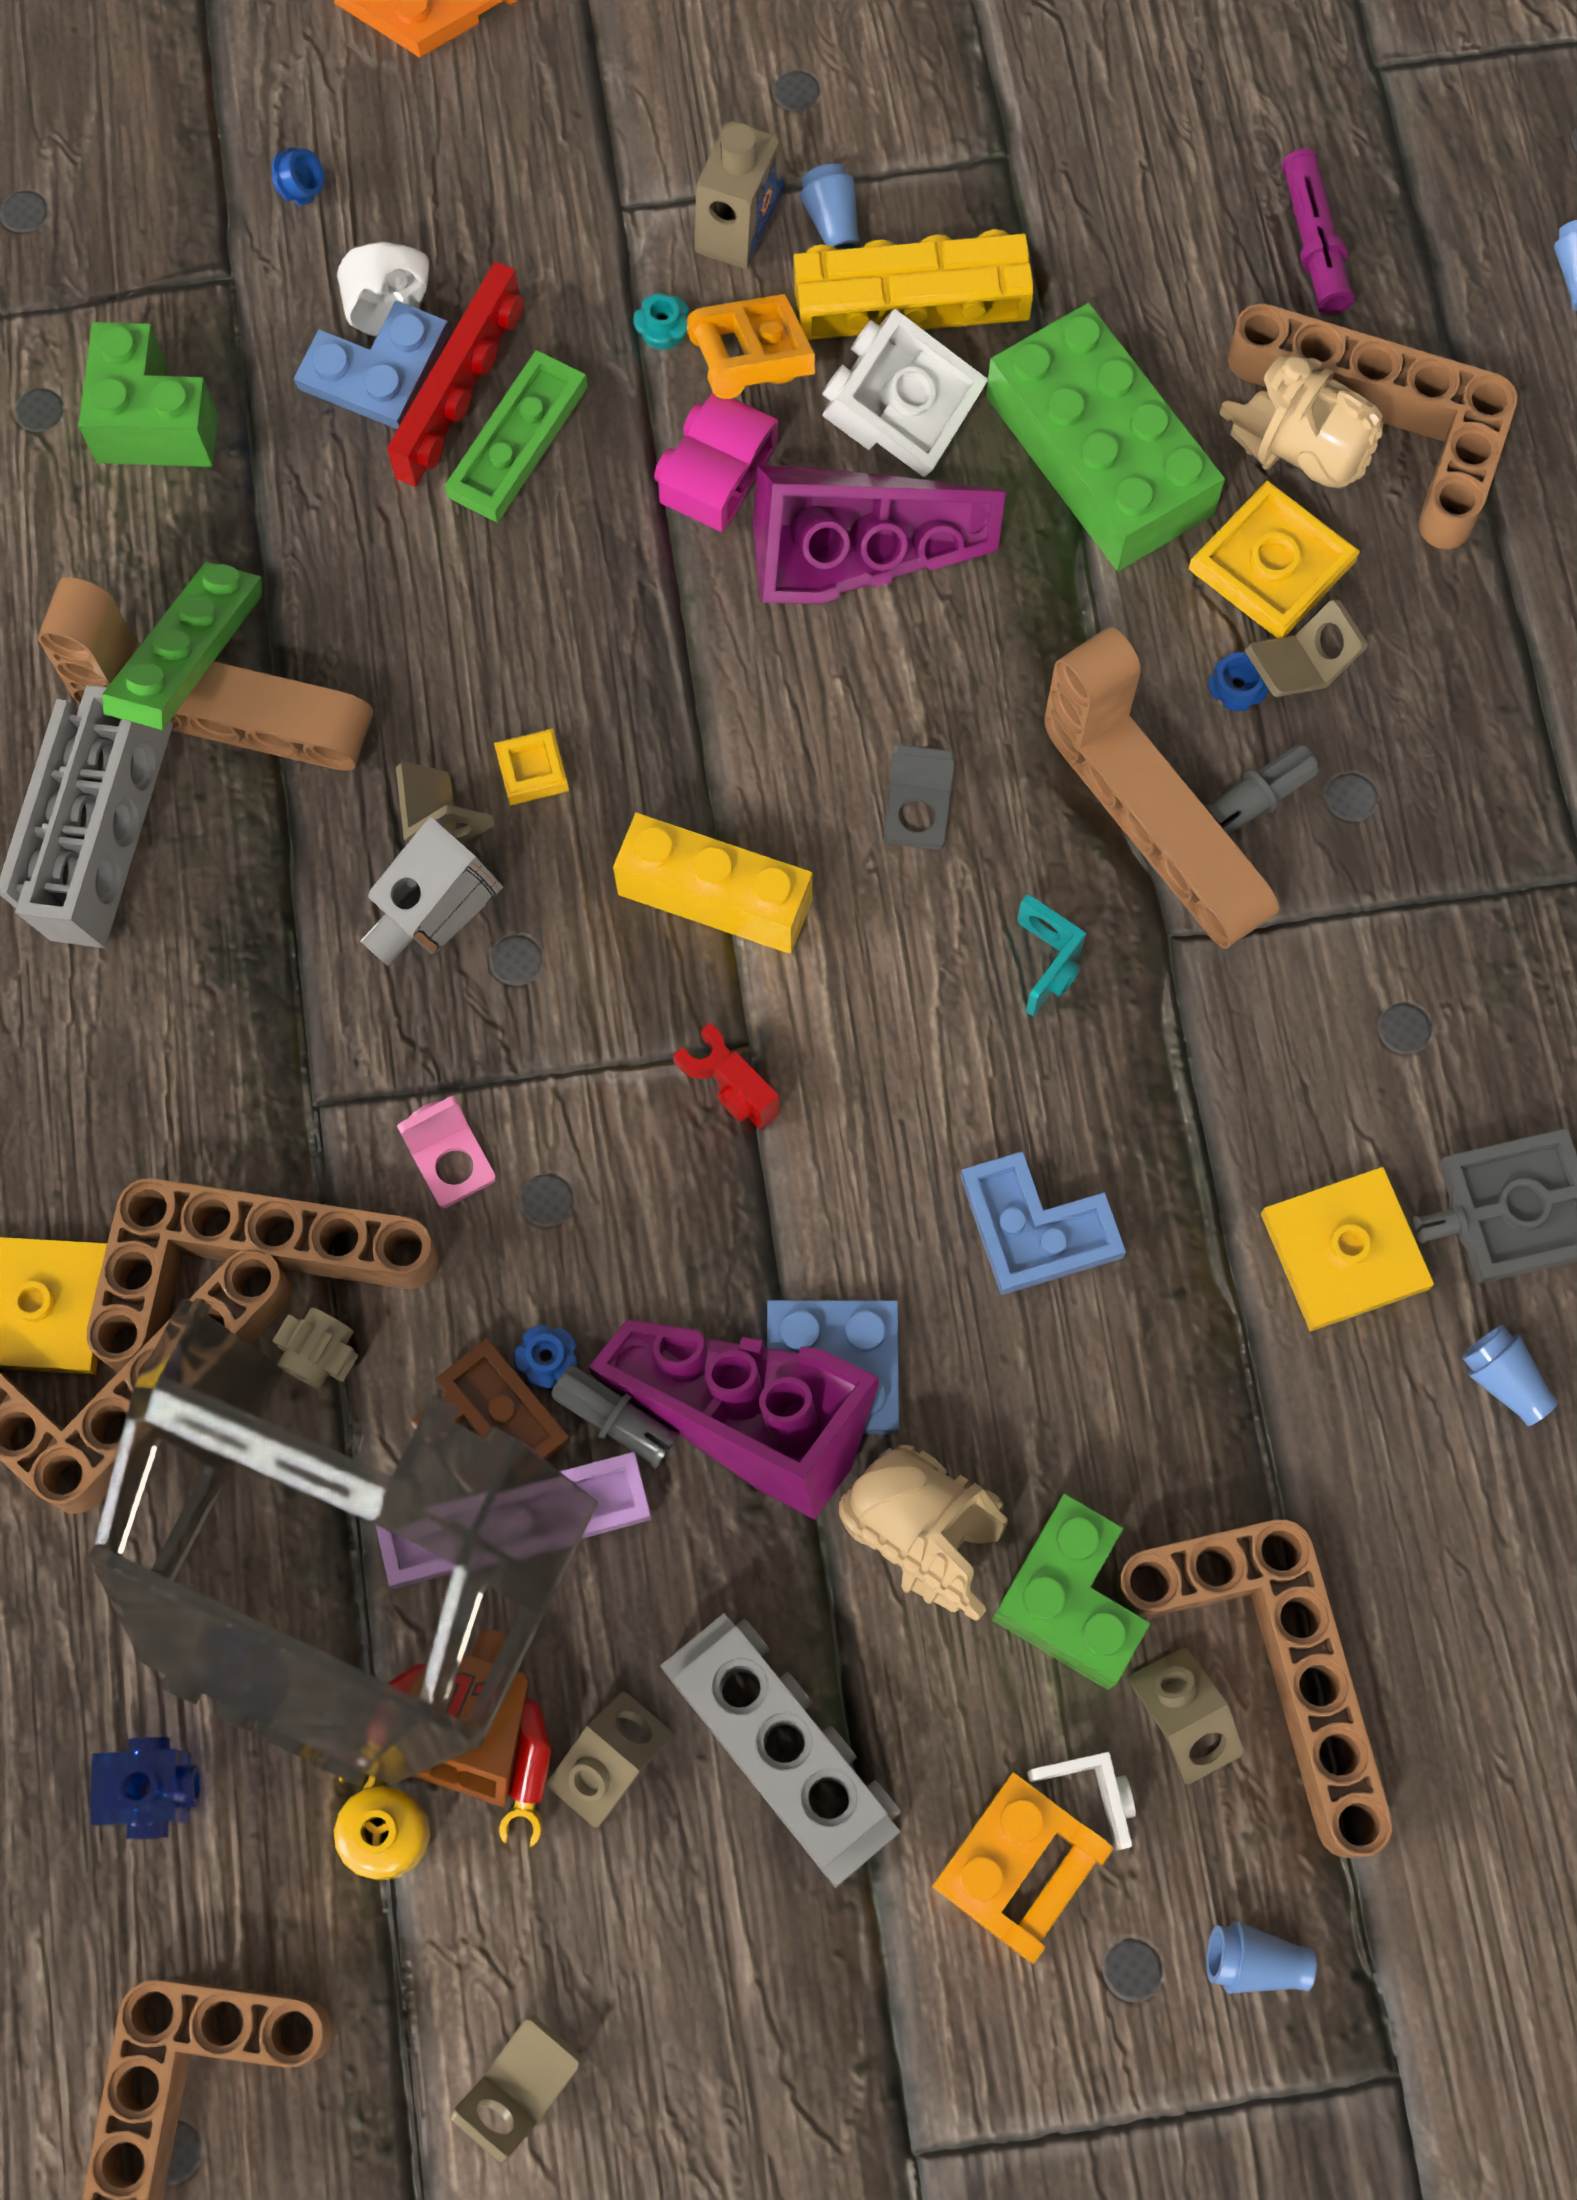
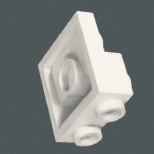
(902, 392)

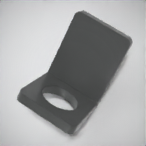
(923, 777)

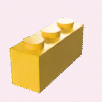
(713, 883)

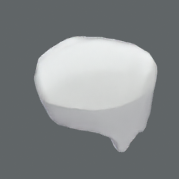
(376, 277)

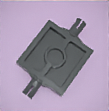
(1510, 1205)

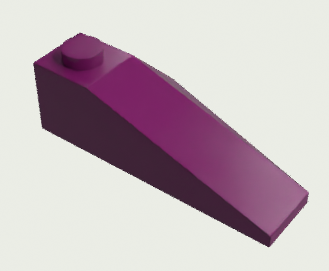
(851, 529)
(760, 1411)

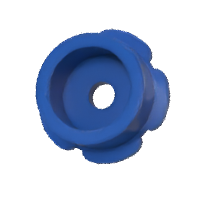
(297, 175)
(1237, 667)
(536, 1340)

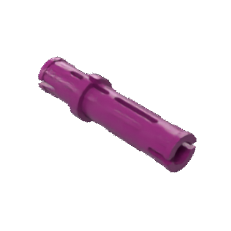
(1323, 250)

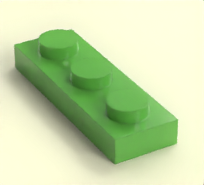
(516, 436)

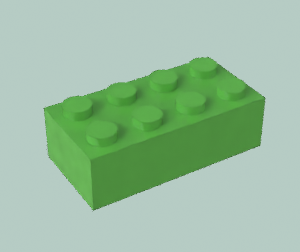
(1103, 436)

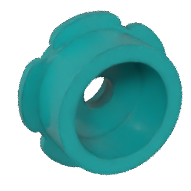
(662, 333)

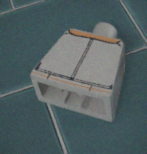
(428, 893)

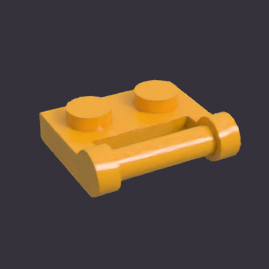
(768, 336)
(1001, 1855)

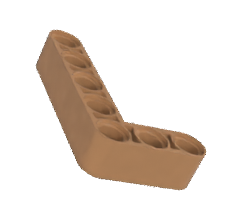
(1400, 376)
(229, 703)
(1145, 795)
(249, 1224)
(83, 1437)
(1288, 1659)
(168, 2057)

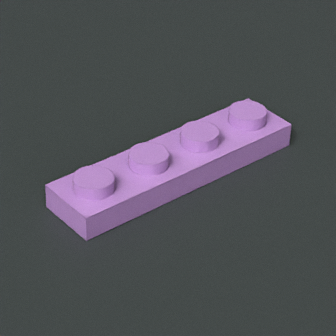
(611, 1482)

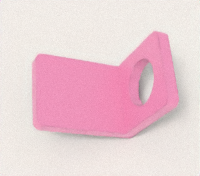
(439, 1130)

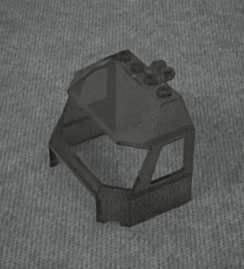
(466, 1498)

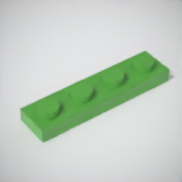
(182, 646)

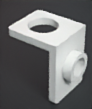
(1114, 1791)

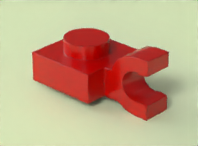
(741, 1087)

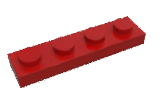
(448, 387)

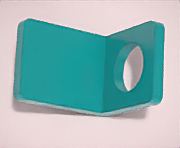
(1068, 941)

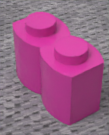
(716, 460)

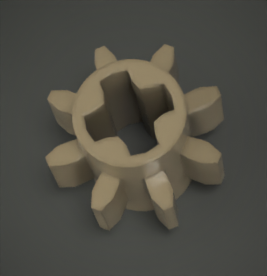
(315, 1348)

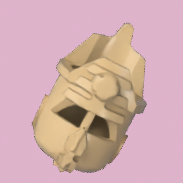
(1307, 423)
(919, 1522)

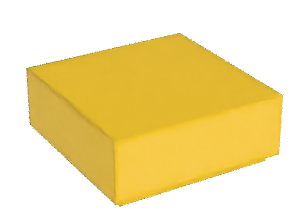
(531, 767)

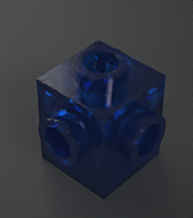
(121, 1784)

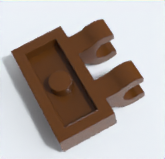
(497, 1398)

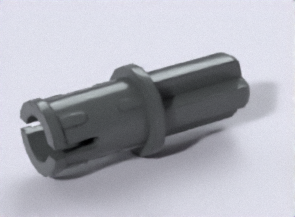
(1264, 788)
(613, 1415)

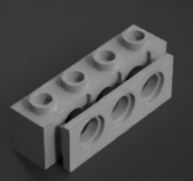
(51, 826)
(834, 1844)

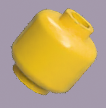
(406, 1837)

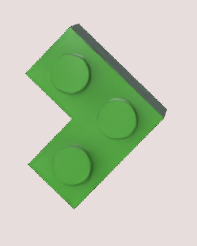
(135, 410)
(1057, 1607)

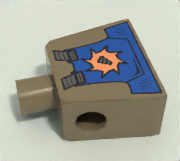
(749, 176)

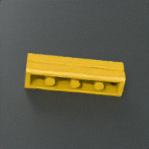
(928, 282)

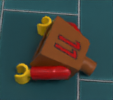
(515, 1750)

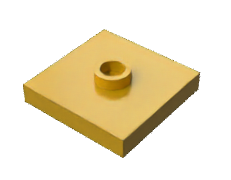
(1274, 560)
(1346, 1249)
(47, 1304)

